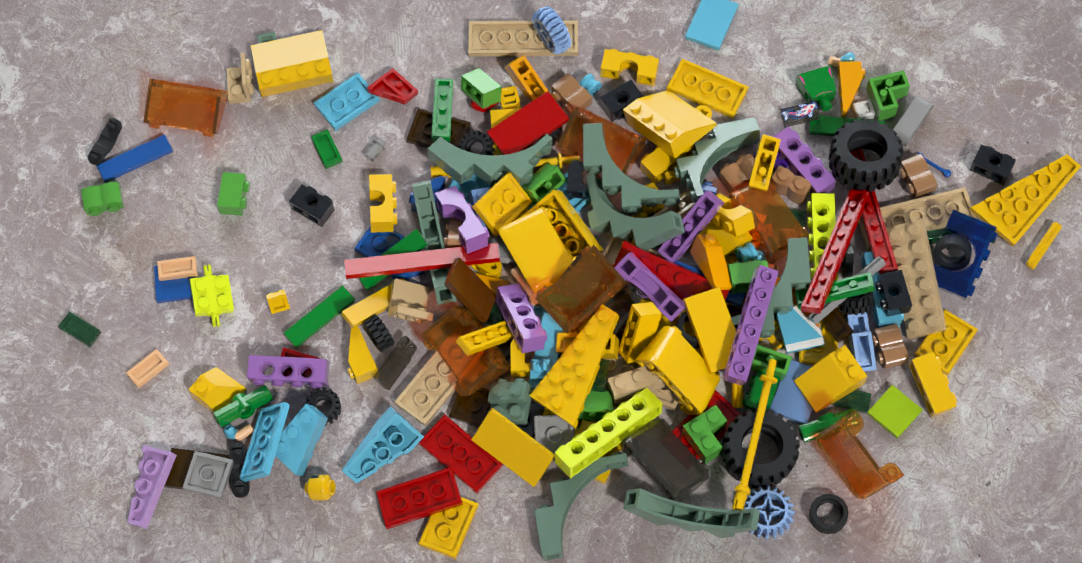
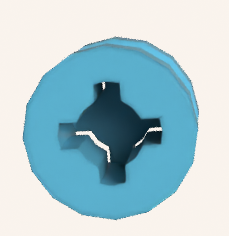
(591, 84)
(746, 253)

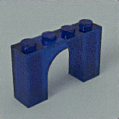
(980, 236)

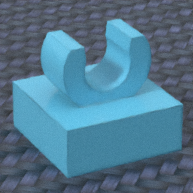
(539, 368)

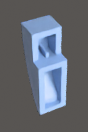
(861, 341)

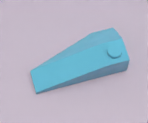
(385, 442)

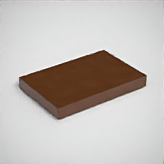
(470, 290)

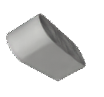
(912, 119)

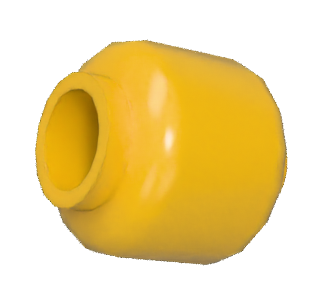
(320, 487)

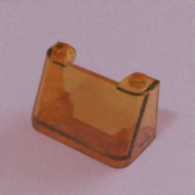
(184, 106)
(621, 143)
(771, 218)
(581, 290)
(472, 370)
(851, 458)

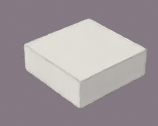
(864, 109)

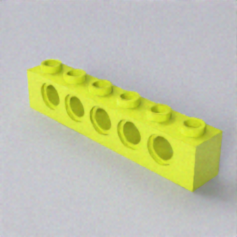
(825, 205)
(572, 463)

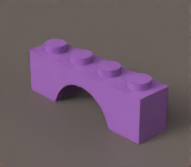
(453, 205)
(637, 273)

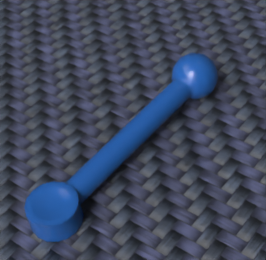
(947, 173)

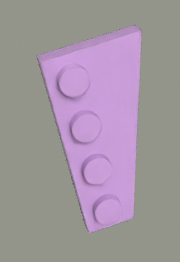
(152, 478)

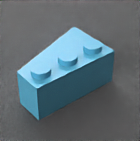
(300, 438)

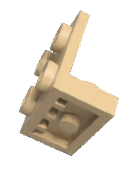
(239, 82)
(409, 302)

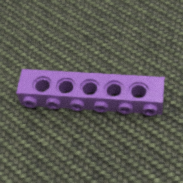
(750, 325)

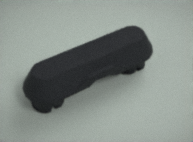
(105, 142)
(238, 454)

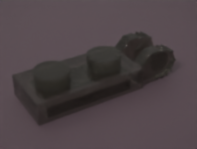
(395, 363)

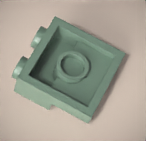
(511, 399)

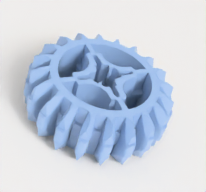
(551, 30)
(774, 511)

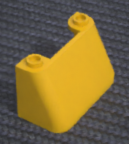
(537, 248)
(680, 369)

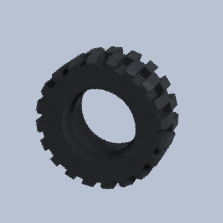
(869, 136)
(774, 427)

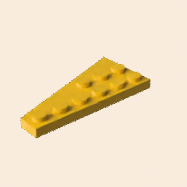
(1023, 202)
(574, 373)

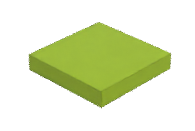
(894, 411)

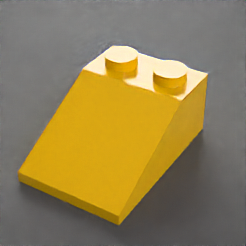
(831, 379)

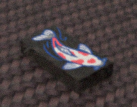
(800, 114)

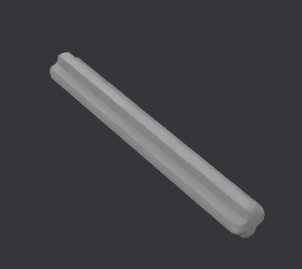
(873, 267)

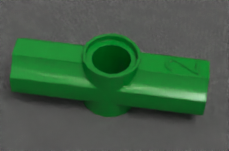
(242, 406)
(810, 430)

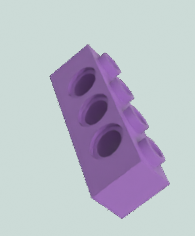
(790, 138)
(693, 224)
(521, 318)
(258, 365)

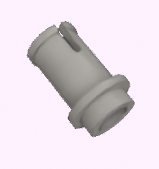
(377, 146)

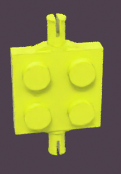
(211, 295)

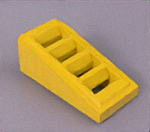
(510, 94)

